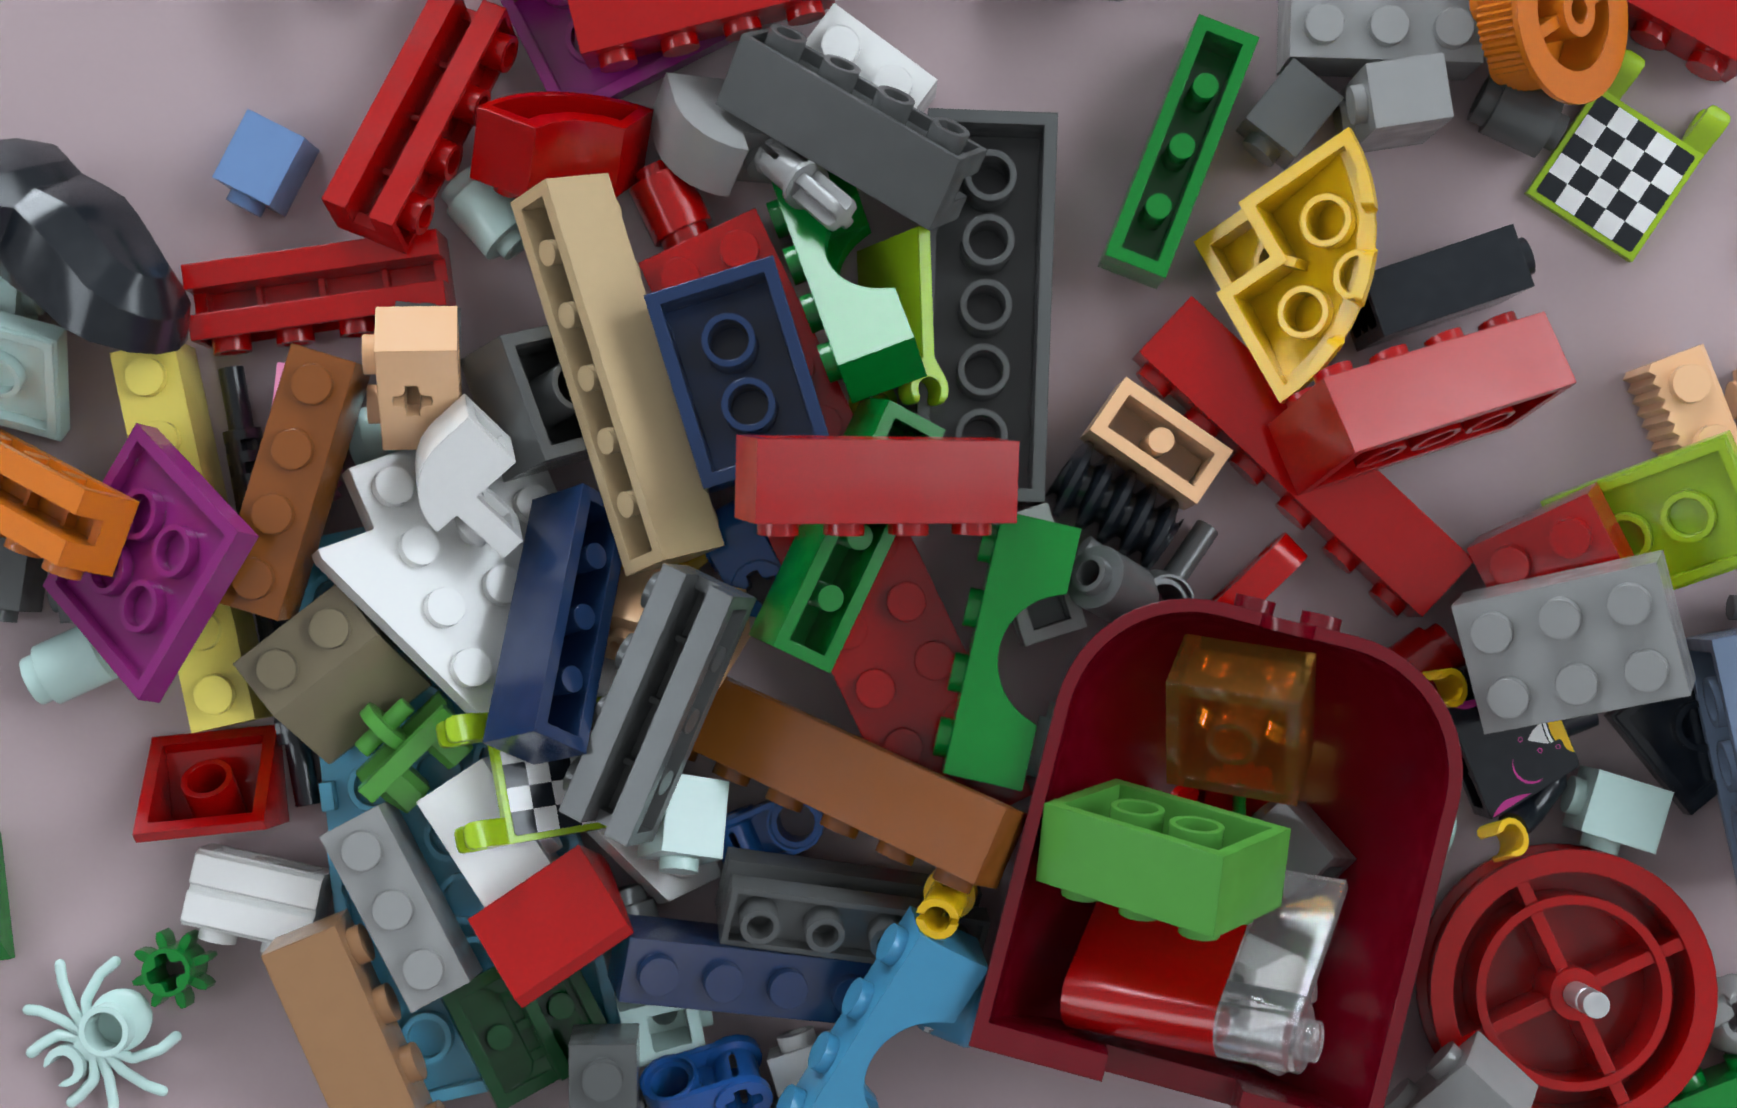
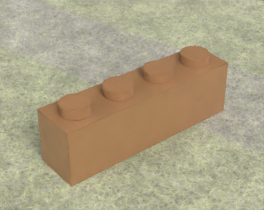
(346, 1016)

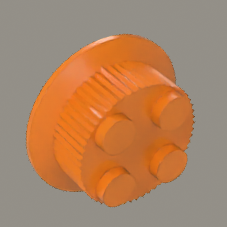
(1553, 45)

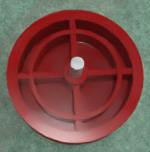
(1574, 974)

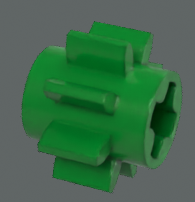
(156, 977)

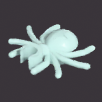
(100, 1035)

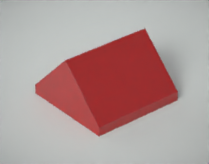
(212, 784)
(553, 923)

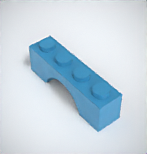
(906, 986)

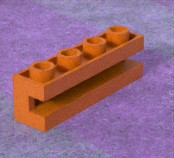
(60, 512)

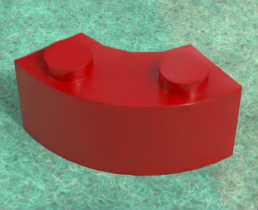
(558, 135)

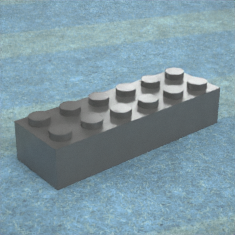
(997, 290)

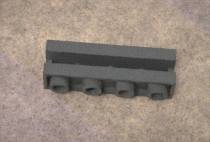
(851, 125)
(656, 703)
(819, 905)

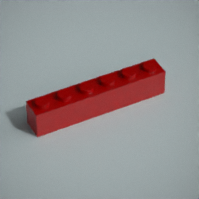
(1362, 519)

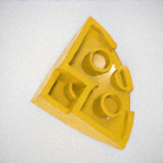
(1299, 262)

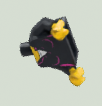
(1512, 770)

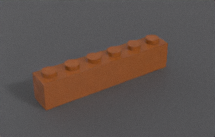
(859, 787)

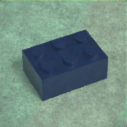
(733, 364)

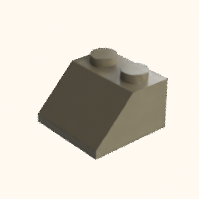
(326, 669)

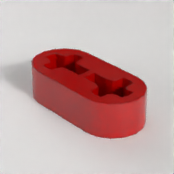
(1264, 571)

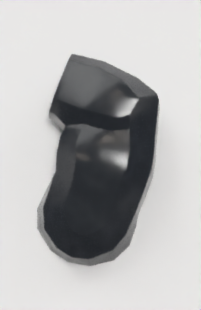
(85, 254)

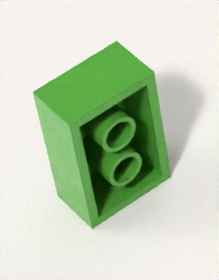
(1163, 858)

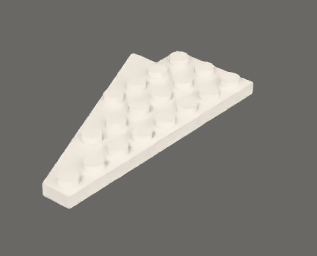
(452, 605)

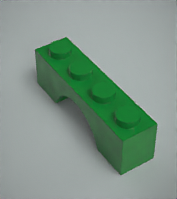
(864, 325)
(987, 733)

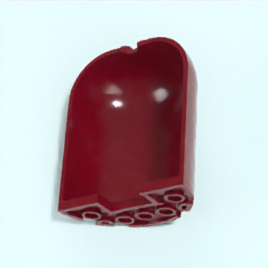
(1377, 777)

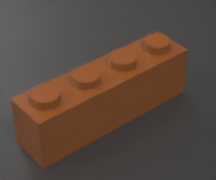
(296, 479)

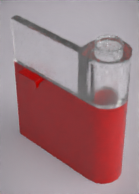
(1216, 998)

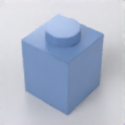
(264, 165)

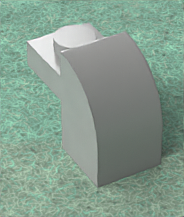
(703, 140)

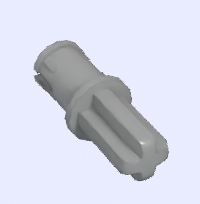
(806, 186)

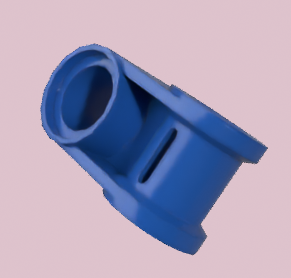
(743, 553)
(761, 829)
(706, 1079)

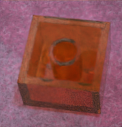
(1240, 718)

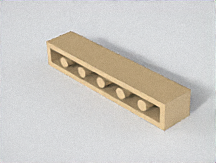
(615, 371)

